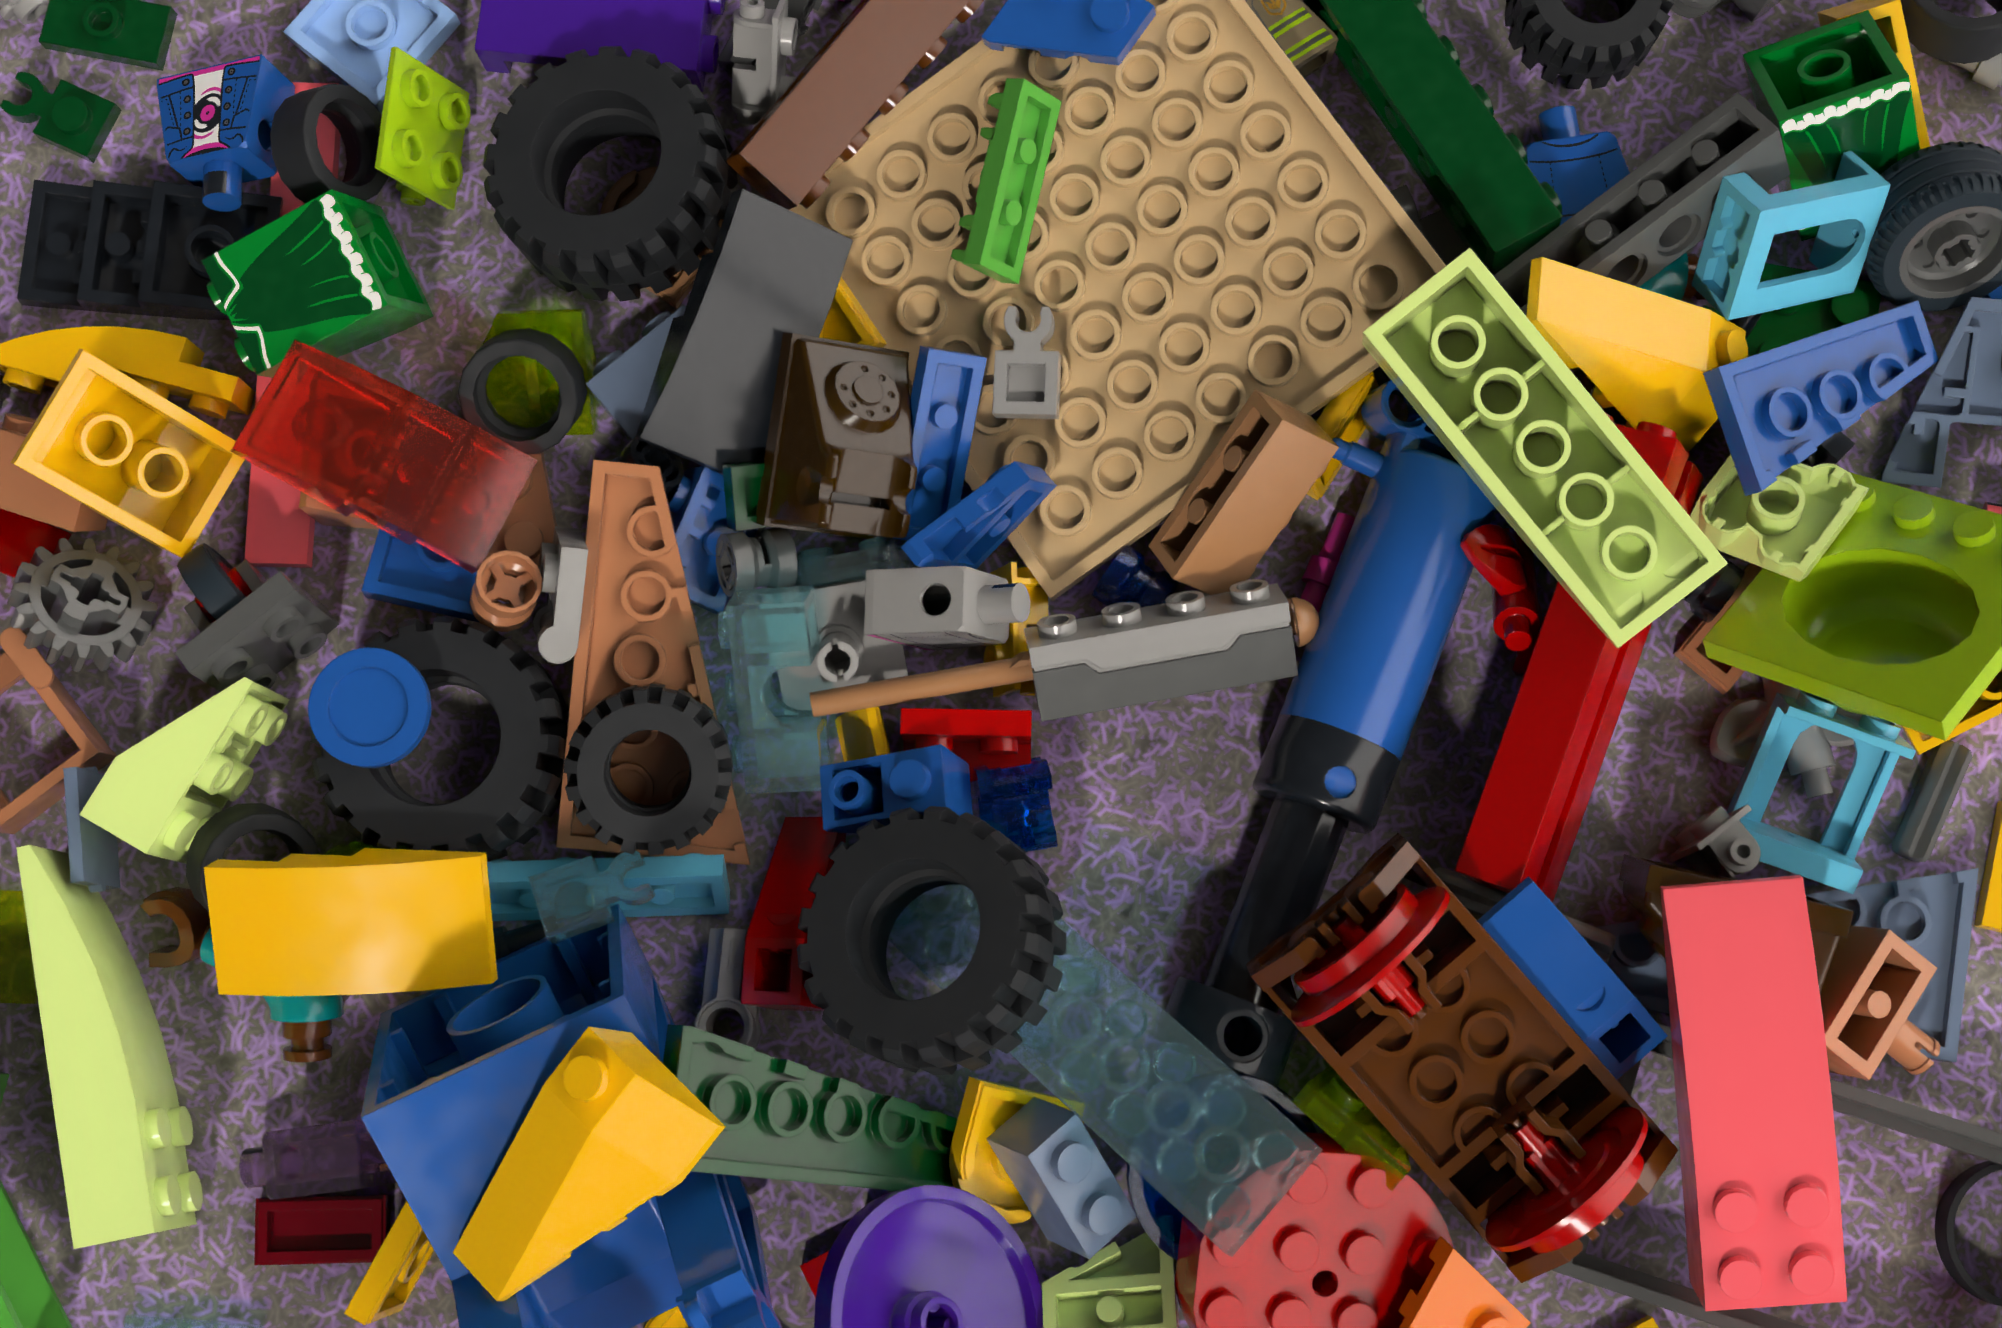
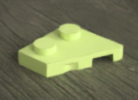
(1115, 1290)

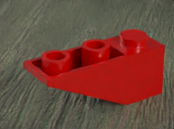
(772, 939)

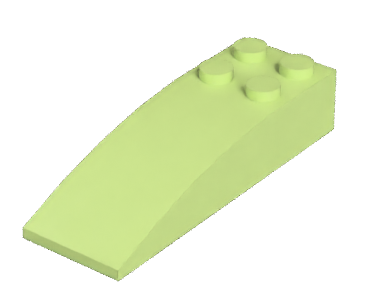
(1541, 449)
(105, 1065)

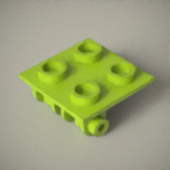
(422, 132)

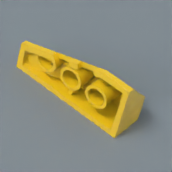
(1634, 345)
(590, 1151)

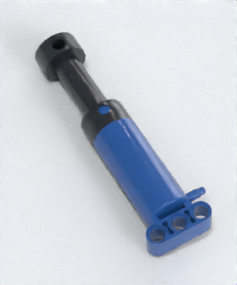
(1343, 715)

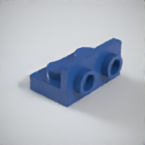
(698, 521)

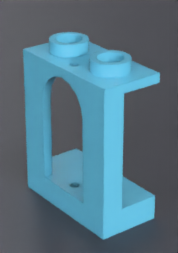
(1749, 218)
(1876, 754)

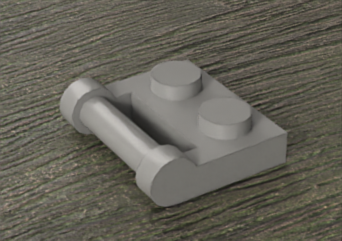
(563, 578)

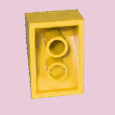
(129, 455)

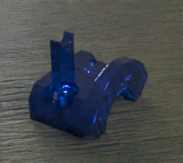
(1017, 803)

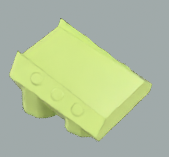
(1784, 524)

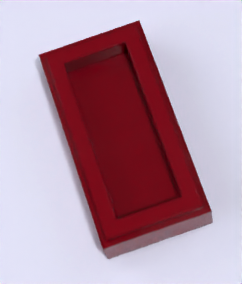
(320, 1229)

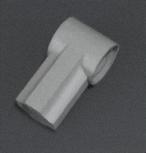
(724, 984)

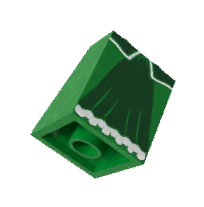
(1833, 96)
(317, 278)

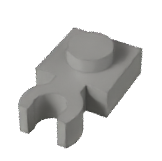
(1027, 376)

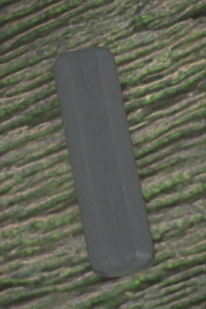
(1931, 801)

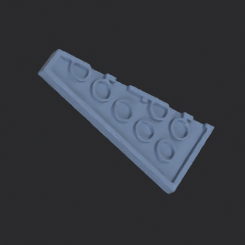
(1925, 912)

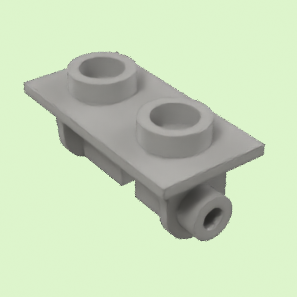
(768, 38)
(1718, 844)

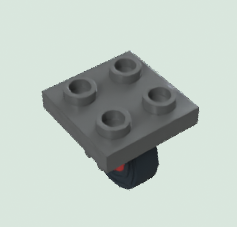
(246, 621)

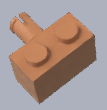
(1868, 1002)

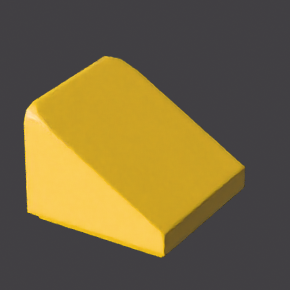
(862, 734)

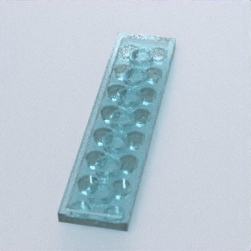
(1133, 1077)

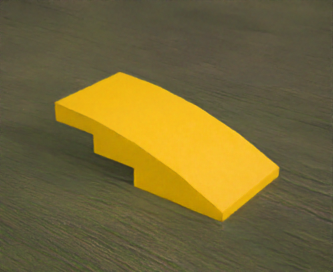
(351, 923)

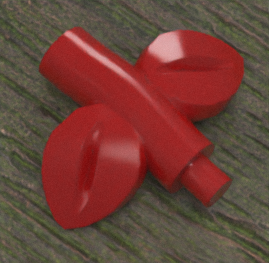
(1510, 570)

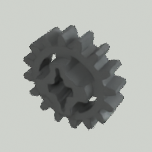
(82, 604)

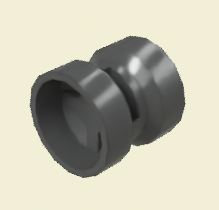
(756, 561)

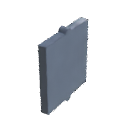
(91, 848)

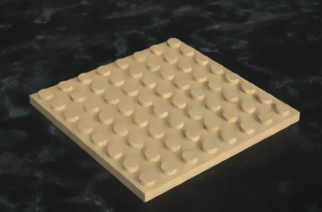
(1186, 235)

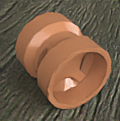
(511, 579)

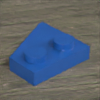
(1066, 28)
(982, 519)

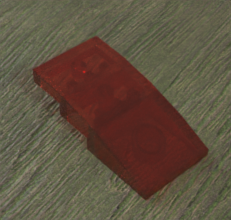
(384, 455)

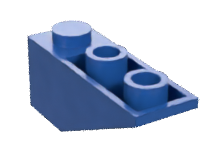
(1572, 977)

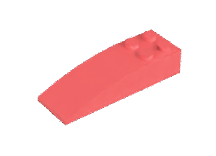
(1752, 1095)

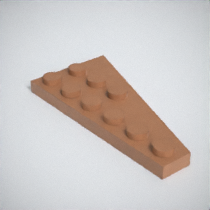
(639, 633)

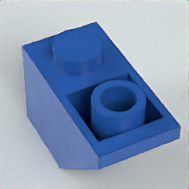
(890, 782)

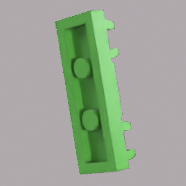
(1010, 180)

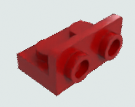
(974, 735)

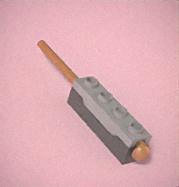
(1124, 655)

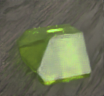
(524, 388)

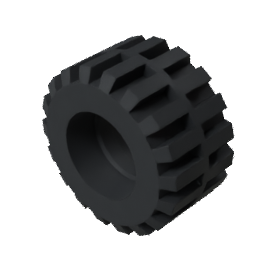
(1581, 47)
(636, 824)

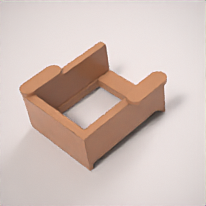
(30, 664)

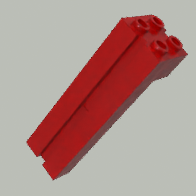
(1562, 720)

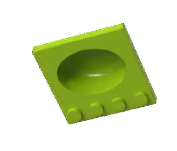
(1889, 618)

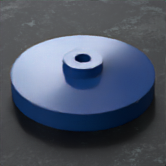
(369, 707)

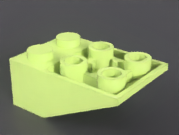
(187, 770)

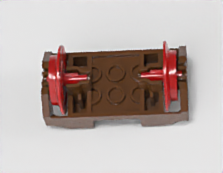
(1464, 1062)

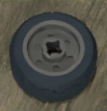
(1940, 227)

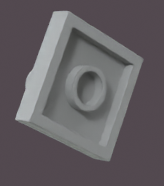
(844, 651)

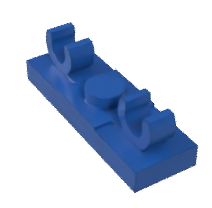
(942, 426)

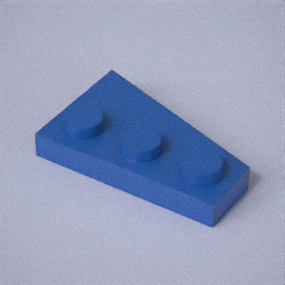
(417, 578)

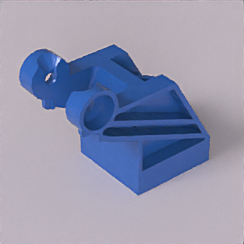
(457, 1083)

